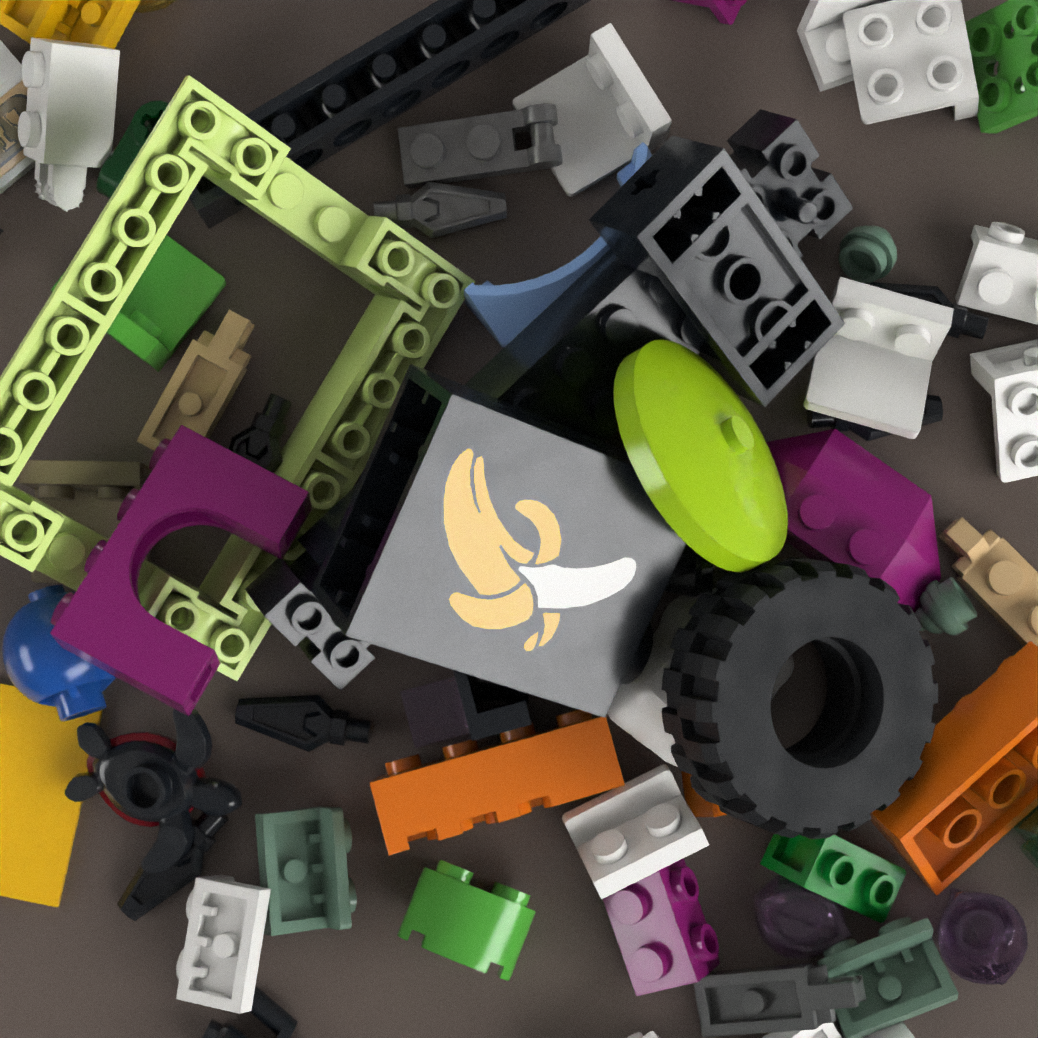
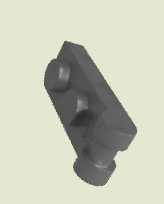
(479, 146)

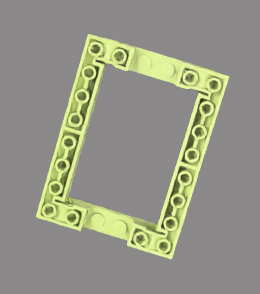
(334, 438)

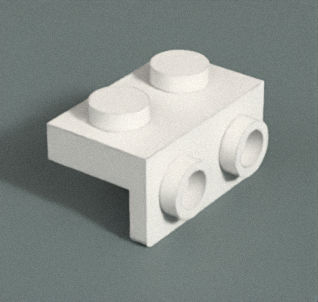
(1001, 273)

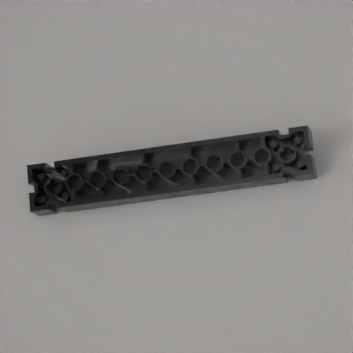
(569, 362)

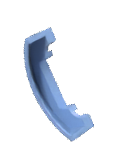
(511, 307)

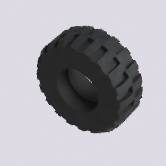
(872, 712)

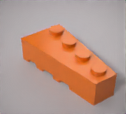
(495, 780)

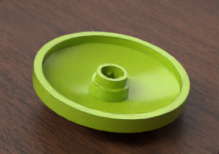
(700, 456)

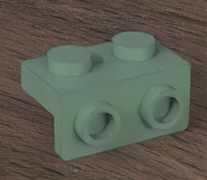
(306, 869)
(899, 975)

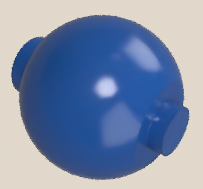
(44, 668)

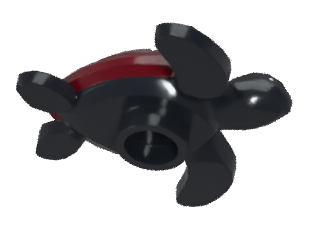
(155, 782)

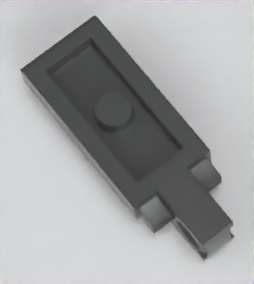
(773, 999)

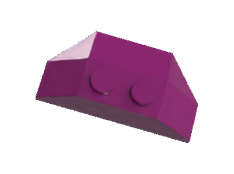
(857, 511)

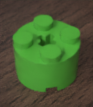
(468, 921)

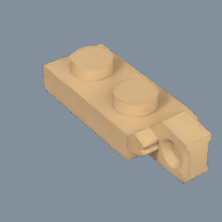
(201, 383)
(996, 578)

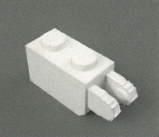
(67, 114)

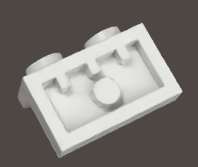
(634, 830)
(222, 943)

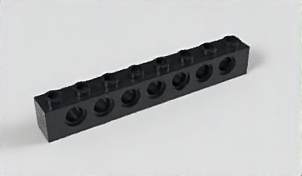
(387, 80)

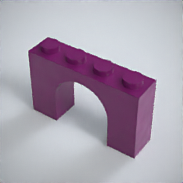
(188, 486)

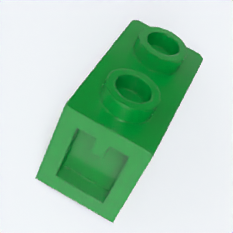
(837, 872)

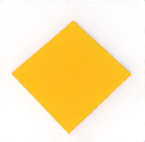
(35, 815)

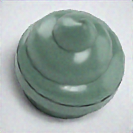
(867, 253)
(945, 608)

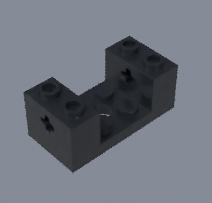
(691, 226)

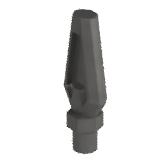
(443, 208)

